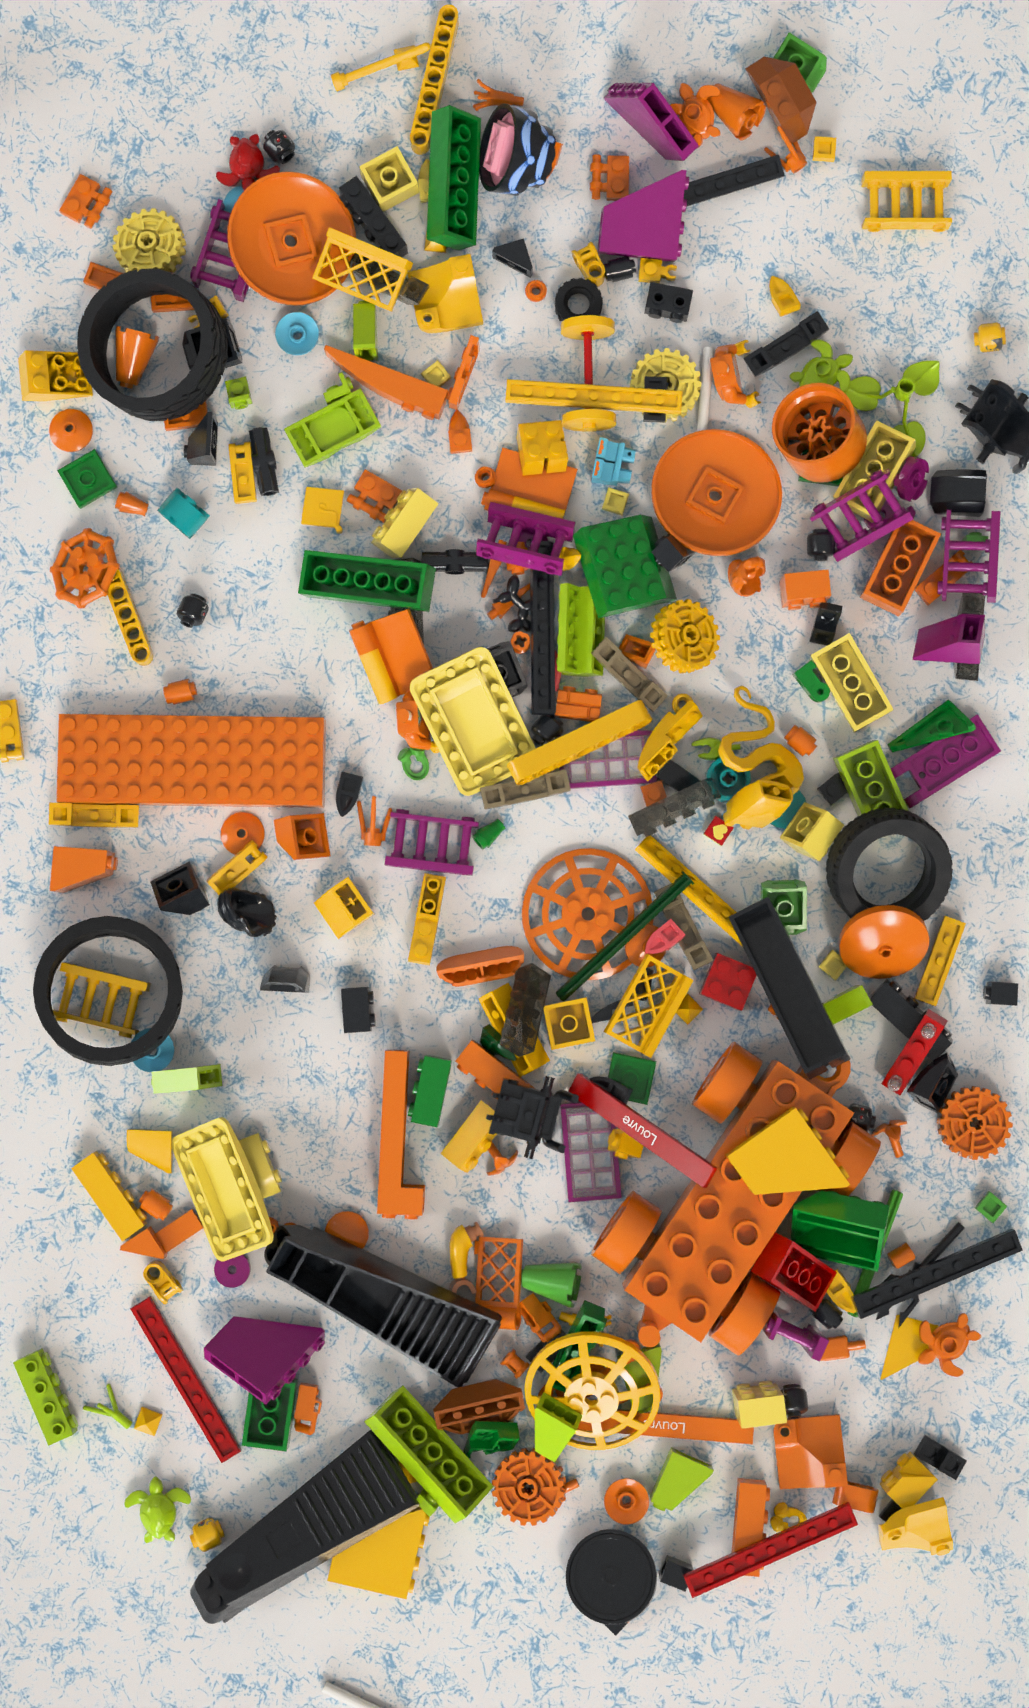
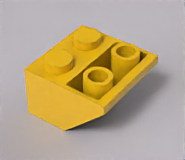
(343, 907)

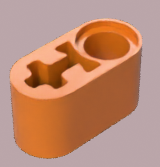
(858, 1495)

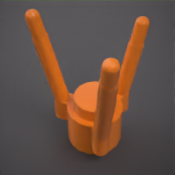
(795, 159)
(373, 836)

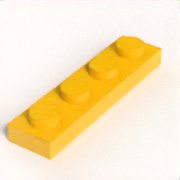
(939, 961)

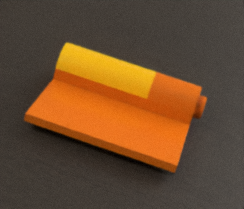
(536, 493)
(390, 653)

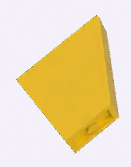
(787, 1158)
(383, 1559)

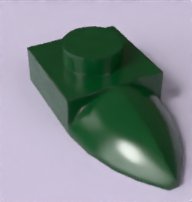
(491, 1040)

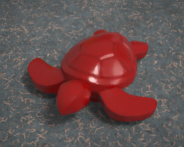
(245, 163)

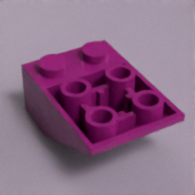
(952, 640)

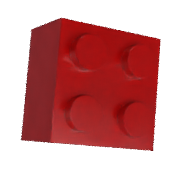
(728, 982)

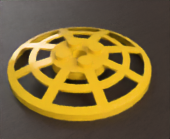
(597, 1384)

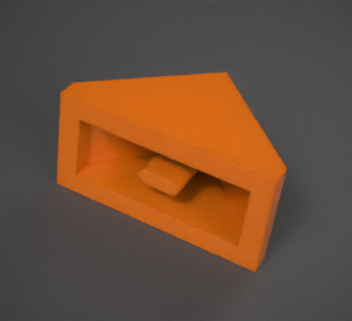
(637, 650)
(145, 1244)

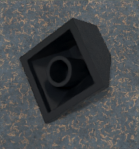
(203, 442)
(180, 891)

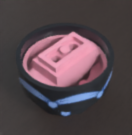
(515, 151)

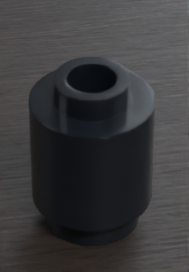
(619, 269)
(828, 1314)

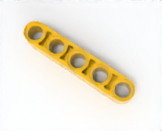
(132, 623)

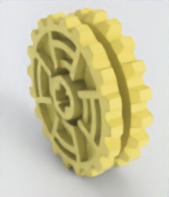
(149, 242)
(679, 374)

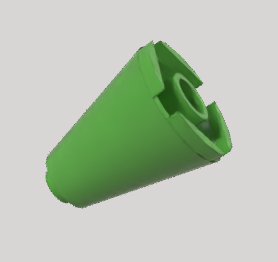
(553, 1281)

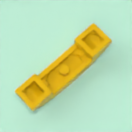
(94, 815)

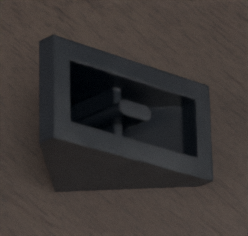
(514, 256)

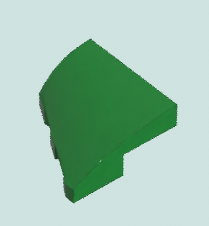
(491, 1437)

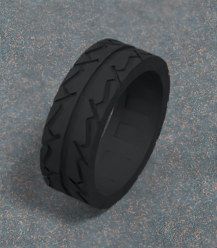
(105, 311)
(86, 931)

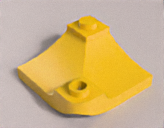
(451, 298)
(919, 1527)

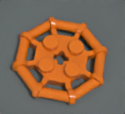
(98, 573)

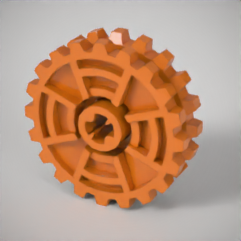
(992, 1123)
(522, 1503)

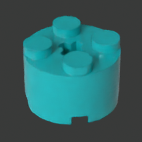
(183, 513)
(718, 771)

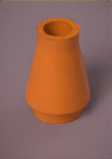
(130, 504)

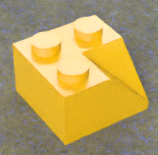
(907, 1480)

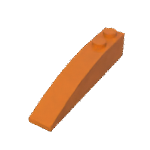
(393, 385)

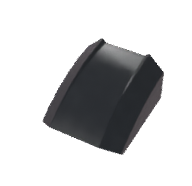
(192, 340)
(959, 491)
(509, 667)
(286, 980)
(934, 1083)

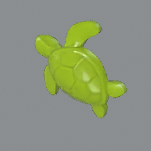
(825, 368)
(157, 1509)

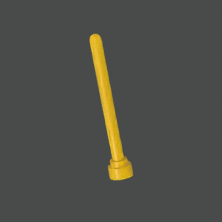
(341, 80)

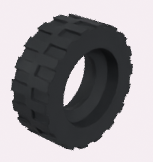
(578, 286)

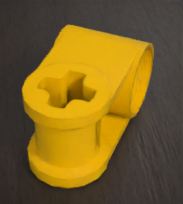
(589, 261)
(163, 1282)

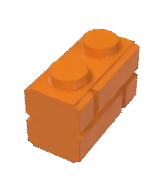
(578, 705)

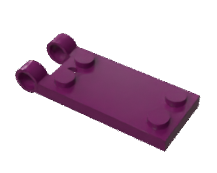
(947, 760)

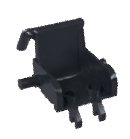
(999, 422)
(528, 1113)

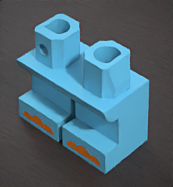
(608, 463)

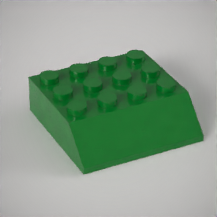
(621, 565)
(841, 1228)

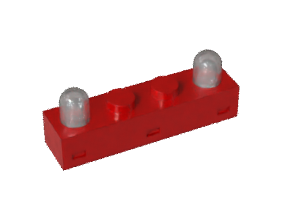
(914, 1052)

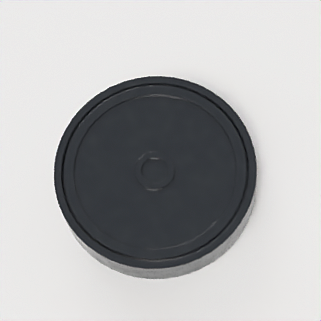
(611, 1577)

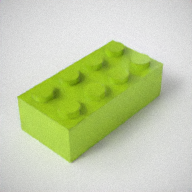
(869, 778)

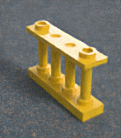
(917, 181)
(94, 978)

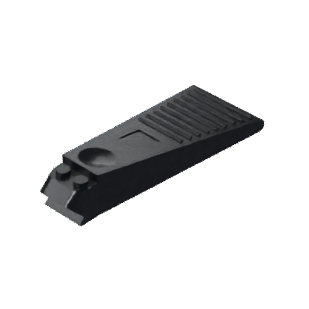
(385, 1300)
(319, 1520)

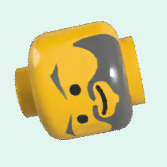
(990, 337)

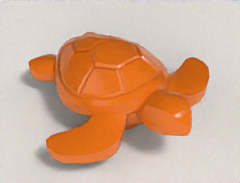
(697, 112)
(946, 1343)

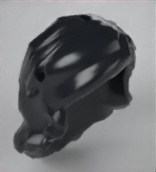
(247, 911)

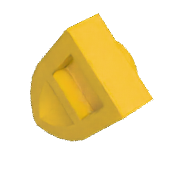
(783, 297)
(571, 557)
(841, 1292)

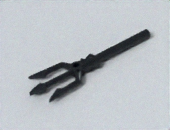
(935, 1253)

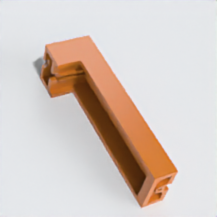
(393, 1195)

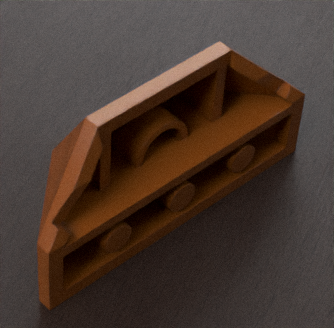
(784, 95)
(478, 1402)

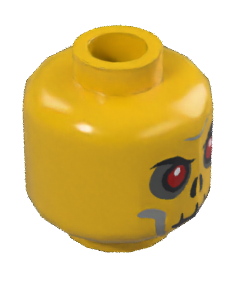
(207, 1534)

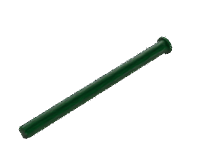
(624, 937)

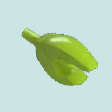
(714, 744)

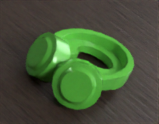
(404, 757)

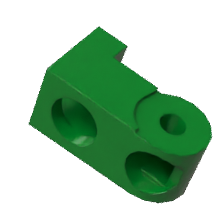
(810, 683)

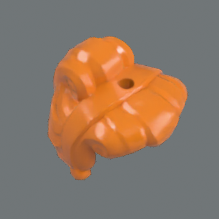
(745, 575)

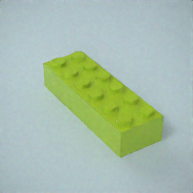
(429, 1454)

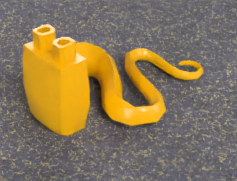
(771, 795)

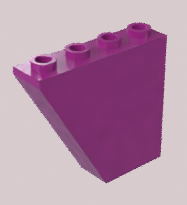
(652, 118)
(646, 221)
(263, 1353)

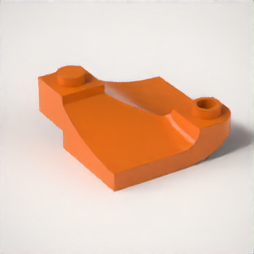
(811, 1453)

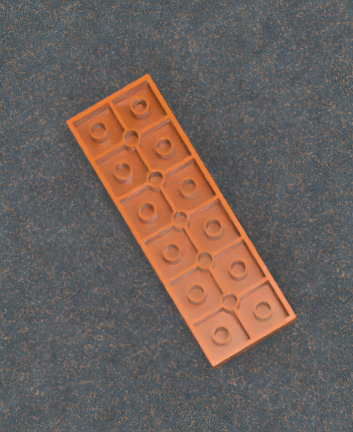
(191, 760)

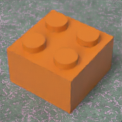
(805, 589)

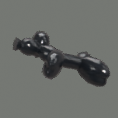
(511, 595)

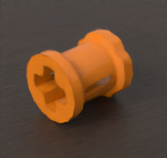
(523, 636)
(514, 1363)

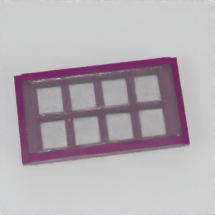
(611, 764)
(590, 1167)

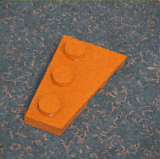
(463, 372)

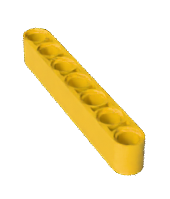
(434, 69)
(579, 742)

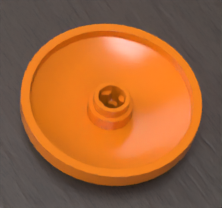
(883, 941)

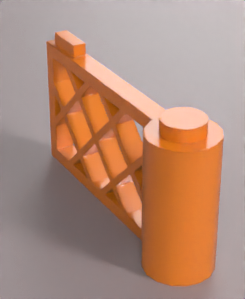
(509, 1311)

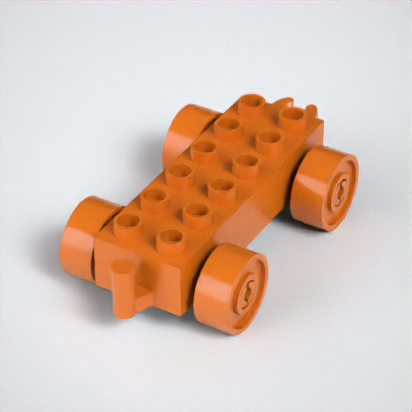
(703, 1251)

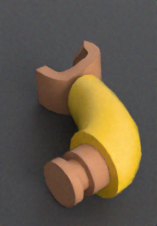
(459, 1245)

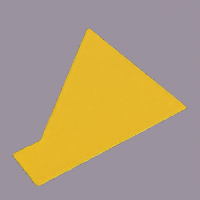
(904, 1346)

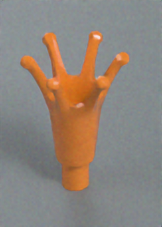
(496, 97)

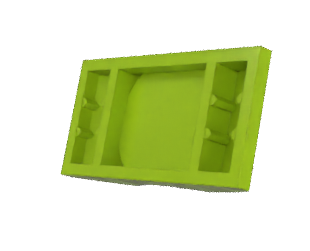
(332, 428)

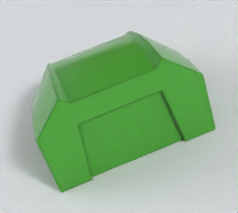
(807, 59)
(790, 902)

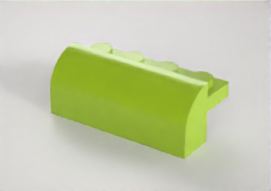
(578, 632)

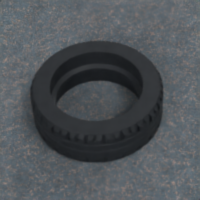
(877, 824)

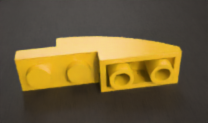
(661, 743)
(427, 919)

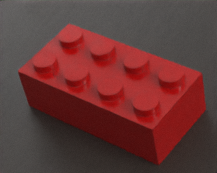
(794, 1271)

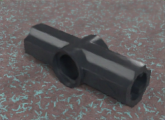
(264, 461)
(455, 561)

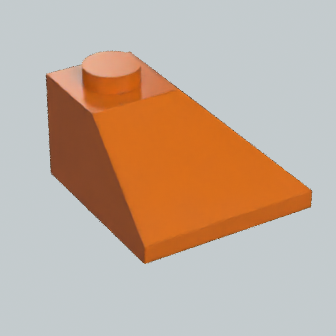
(303, 836)

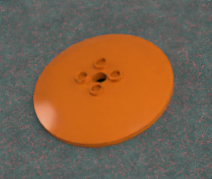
(282, 207)
(722, 464)

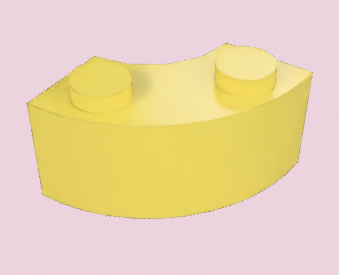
(258, 1158)

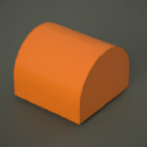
(901, 1256)

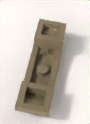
(628, 674)
(511, 793)
(692, 943)

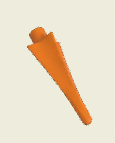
(492, 570)
(500, 609)

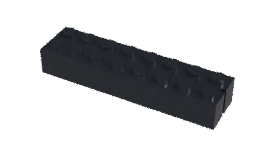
(789, 988)

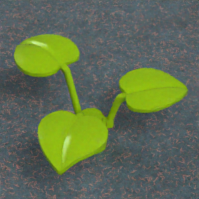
(917, 378)

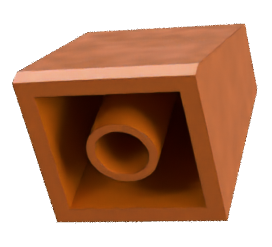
(79, 867)

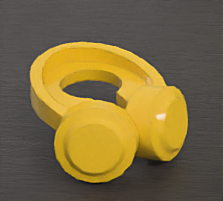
(781, 1511)

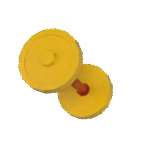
(588, 329)

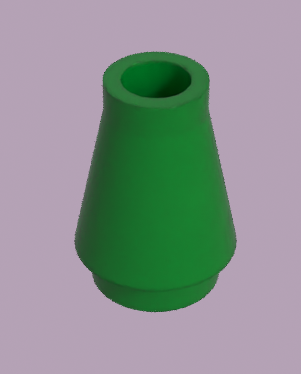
(488, 834)

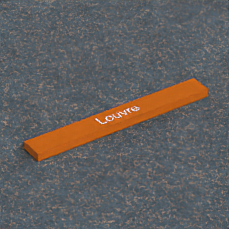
(684, 1427)

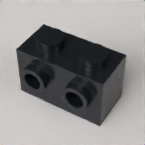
(668, 302)
(671, 553)
(357, 1010)

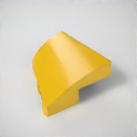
(152, 1146)

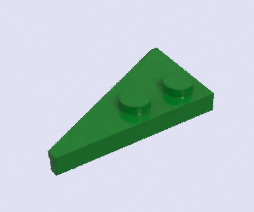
(939, 724)

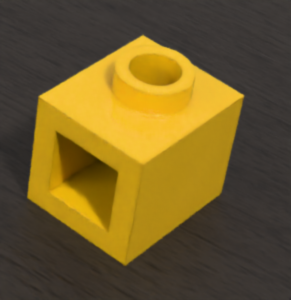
(624, 1145)

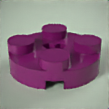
(911, 480)

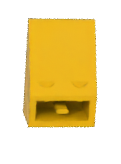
(52, 376)

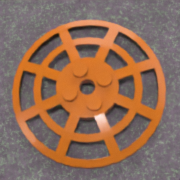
(575, 903)

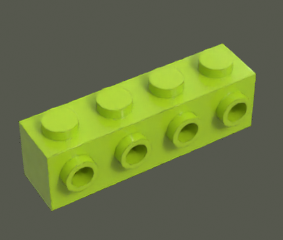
(45, 1396)

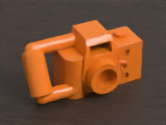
(538, 1315)
(306, 1409)

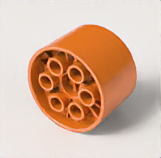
(821, 462)

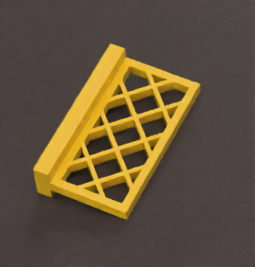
(373, 254)
(665, 1010)

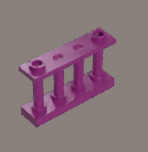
(237, 286)
(531, 522)
(881, 526)
(988, 567)
(419, 860)
(809, 1338)

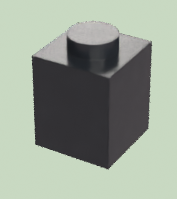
(1001, 993)
(673, 1571)

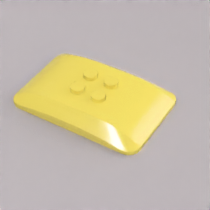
(472, 719)
(223, 1189)

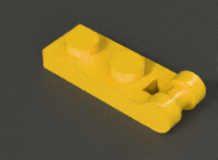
(242, 473)
(10, 731)
(236, 868)

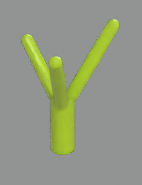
(104, 1410)

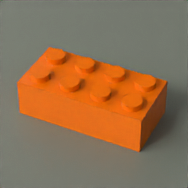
(900, 567)

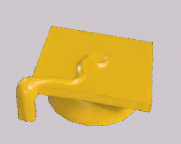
(323, 508)

